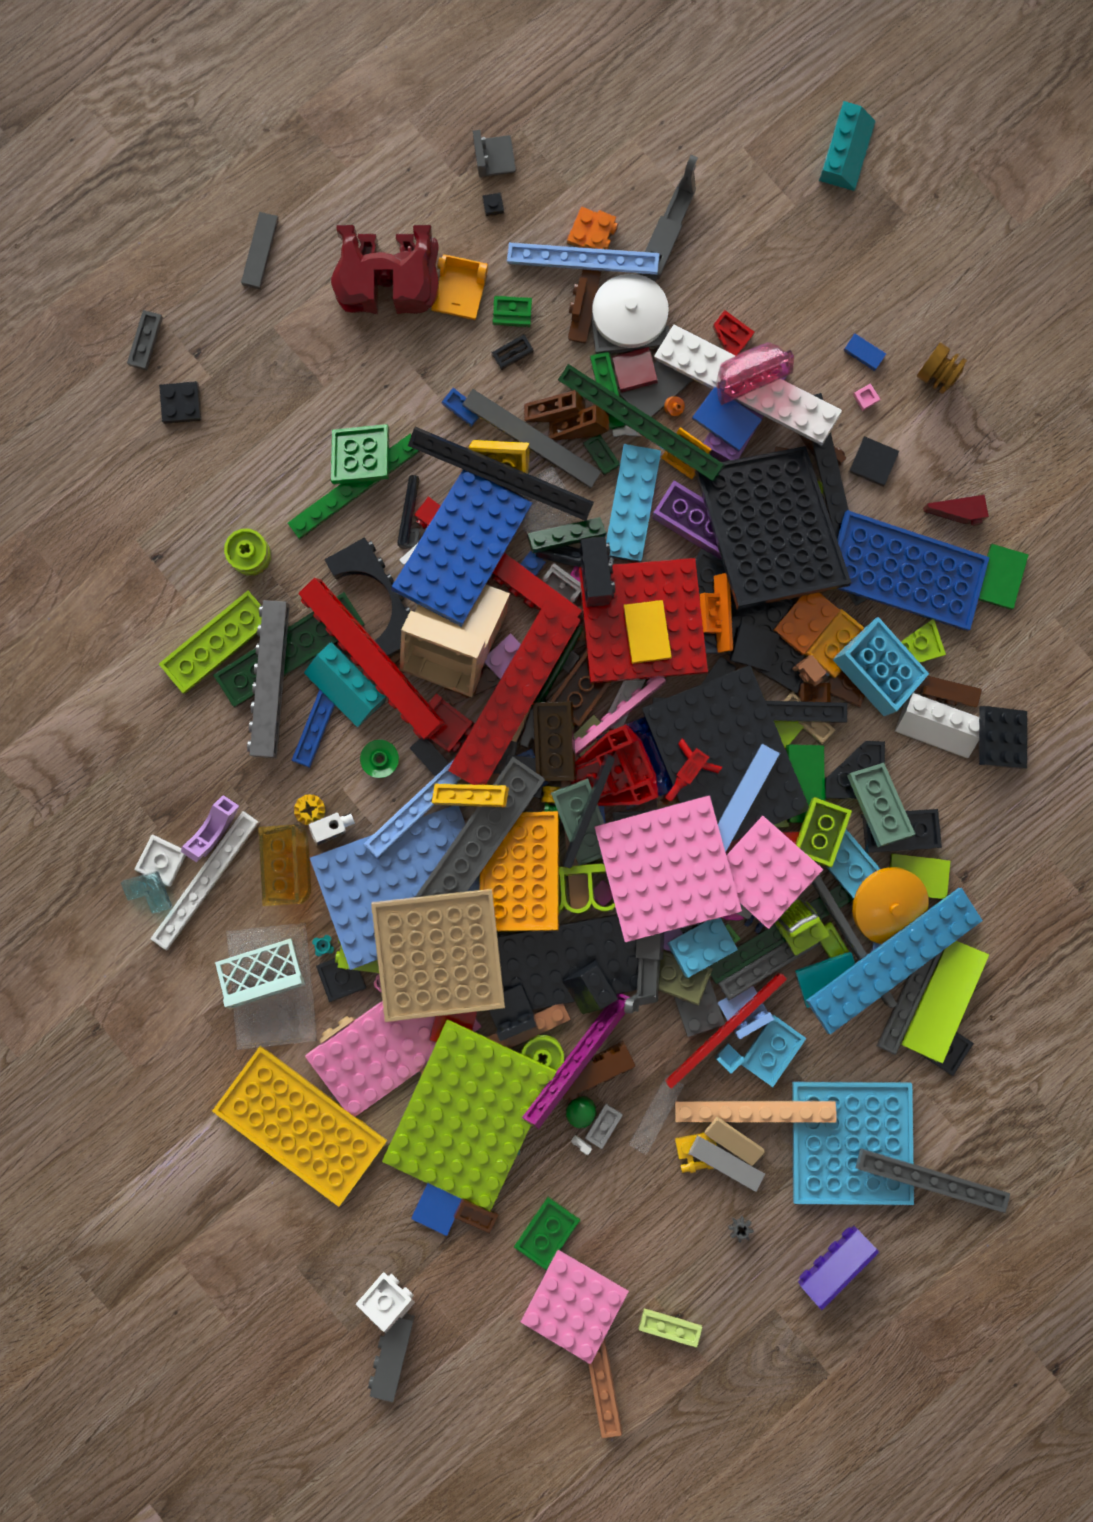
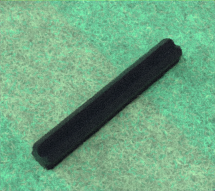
(408, 510)

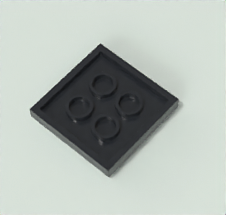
(1002, 737)

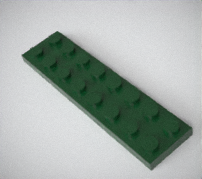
(304, 642)

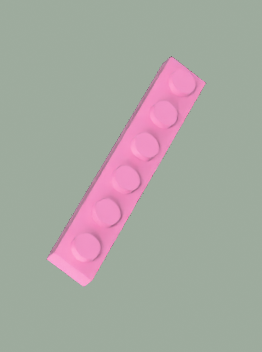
(623, 709)

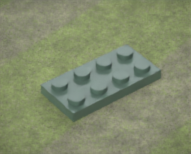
(570, 805)
(881, 805)

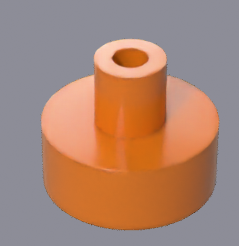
(674, 406)

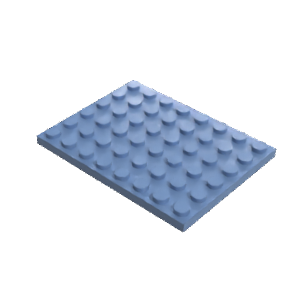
(356, 878)

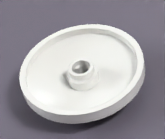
(630, 310)

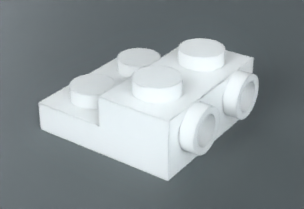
(386, 1301)

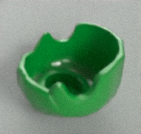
(581, 1112)

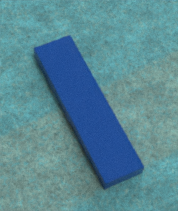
(313, 730)

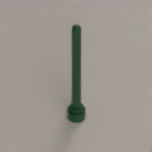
(559, 665)

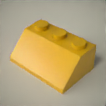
(509, 453)

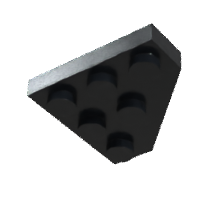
(866, 755)

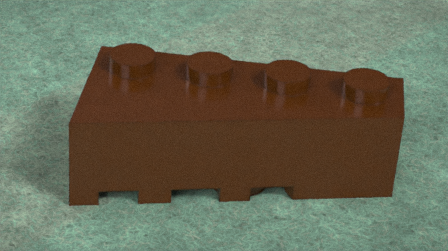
(601, 1068)

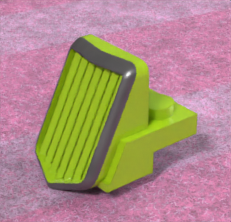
(801, 927)

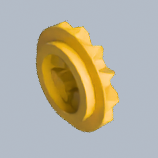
(313, 801)

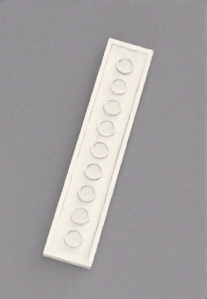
(776, 400)

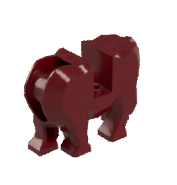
(409, 271)

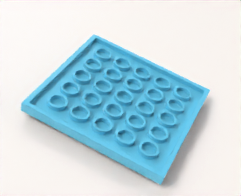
(826, 1154)

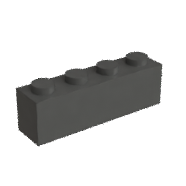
(391, 1359)

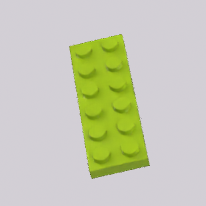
(213, 643)

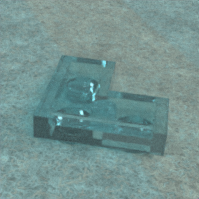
(151, 887)

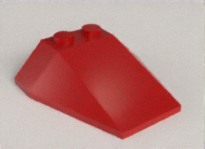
(632, 774)

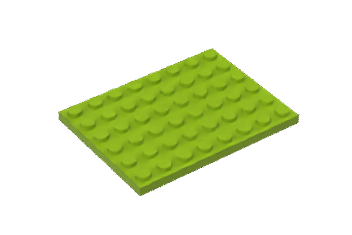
(467, 1115)

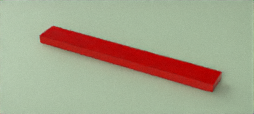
(725, 1030)

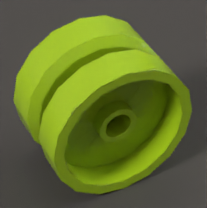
(236, 552)
(546, 1045)

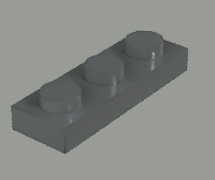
(144, 340)

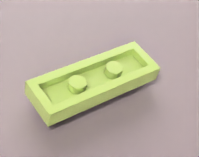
(670, 1327)

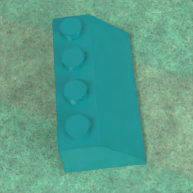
(848, 147)
(344, 685)

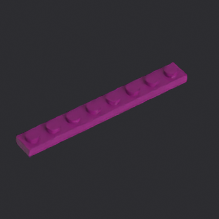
(575, 1062)

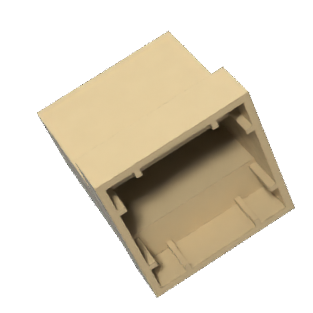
(452, 653)

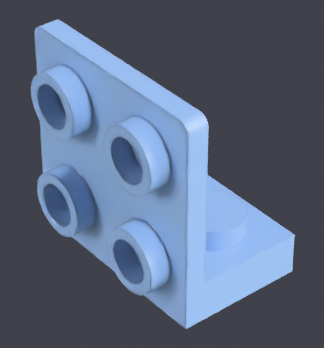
(754, 1021)

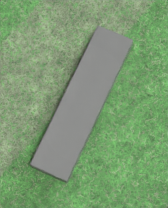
(726, 1163)

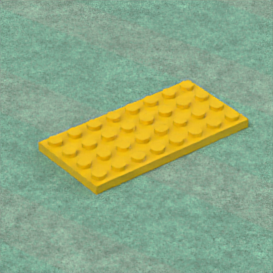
(299, 1125)

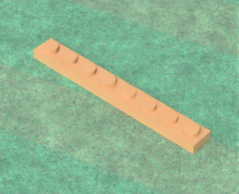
(756, 1111)

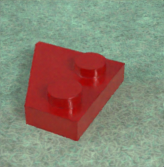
(732, 333)

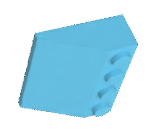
(881, 667)

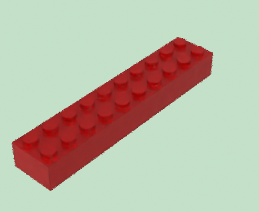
(514, 694)

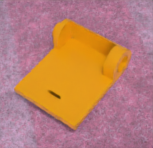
(460, 286)

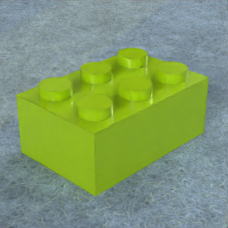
(823, 831)

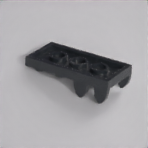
(926, 829)

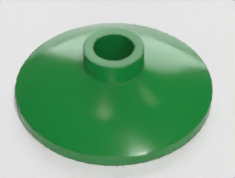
(369, 756)

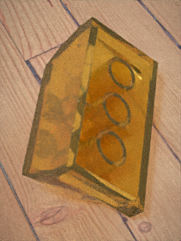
(284, 865)

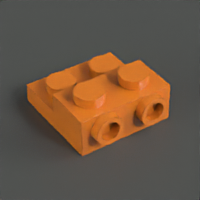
(592, 229)

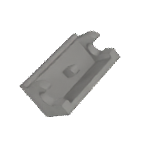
(563, 583)

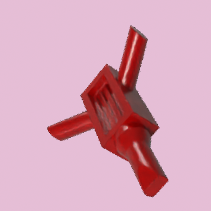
(695, 762)

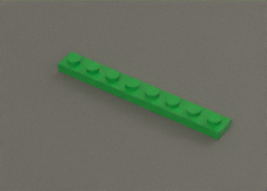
(346, 493)

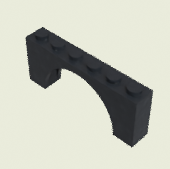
(361, 560)

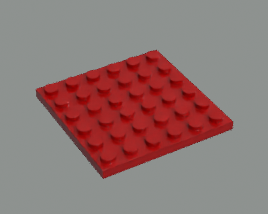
(638, 583)

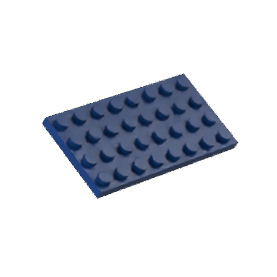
(461, 547)
(911, 570)

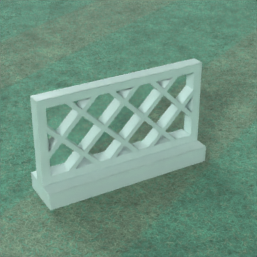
(264, 990)

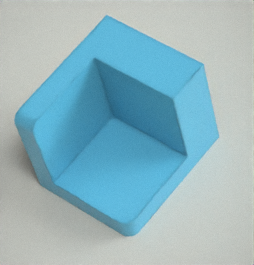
(729, 1058)

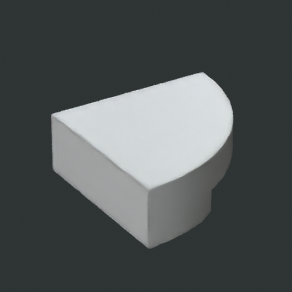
(584, 1147)

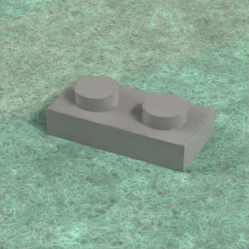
(603, 1126)

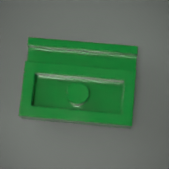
(512, 311)

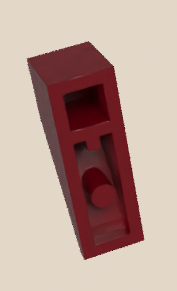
(962, 510)

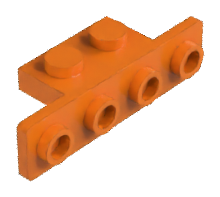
(717, 613)

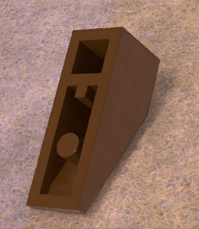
(553, 407)
(581, 424)

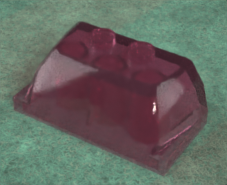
(752, 371)

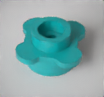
(317, 942)

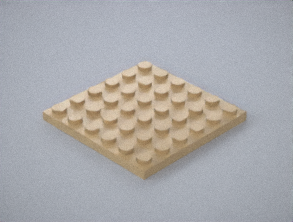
(438, 955)

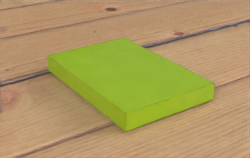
(932, 872)

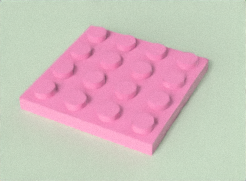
(769, 871)
(574, 1306)

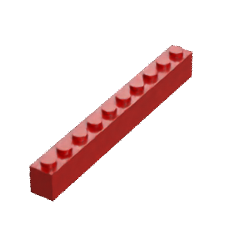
(510, 572)
(371, 658)

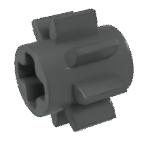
(740, 1235)

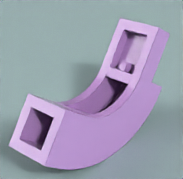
(211, 830)

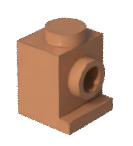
(810, 670)

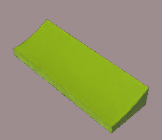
(945, 1001)

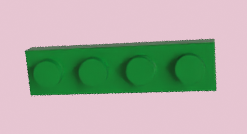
(604, 376)

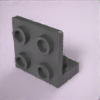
(493, 155)

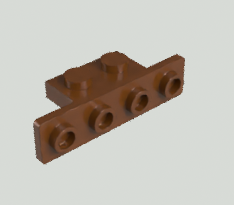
(582, 306)
(949, 691)

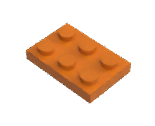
(806, 621)

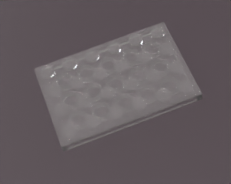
(281, 1017)

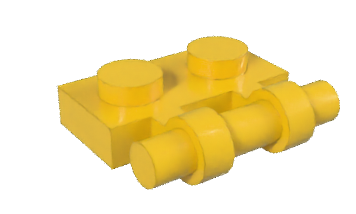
(684, 1145)

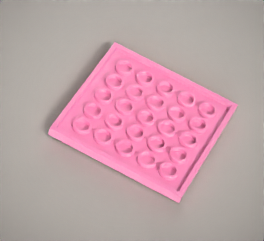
(667, 869)

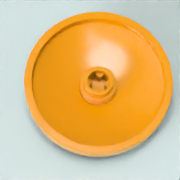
(888, 903)

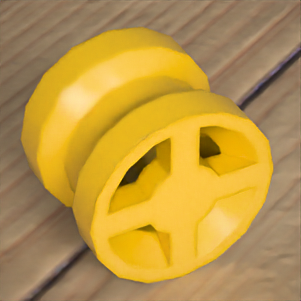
(547, 798)

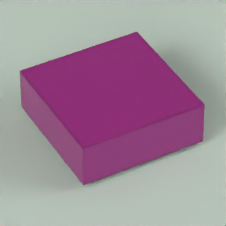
(603, 893)

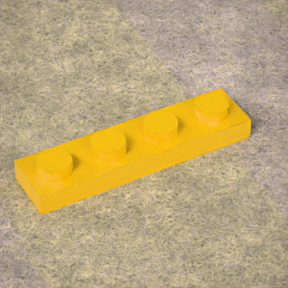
(470, 795)

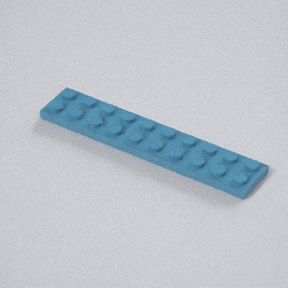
(894, 961)

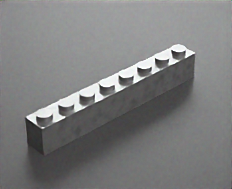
(269, 679)

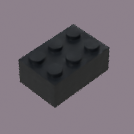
(596, 571)

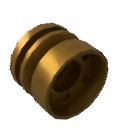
(942, 368)

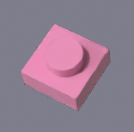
(866, 397)

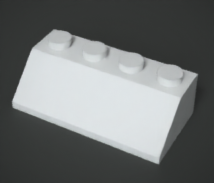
(939, 725)

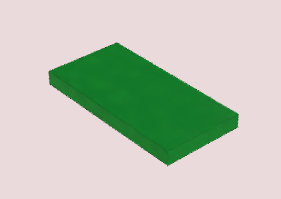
(810, 772)

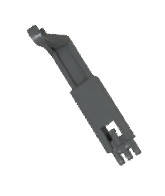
(671, 224)
(650, 952)

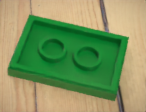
(1003, 576)
(546, 1233)

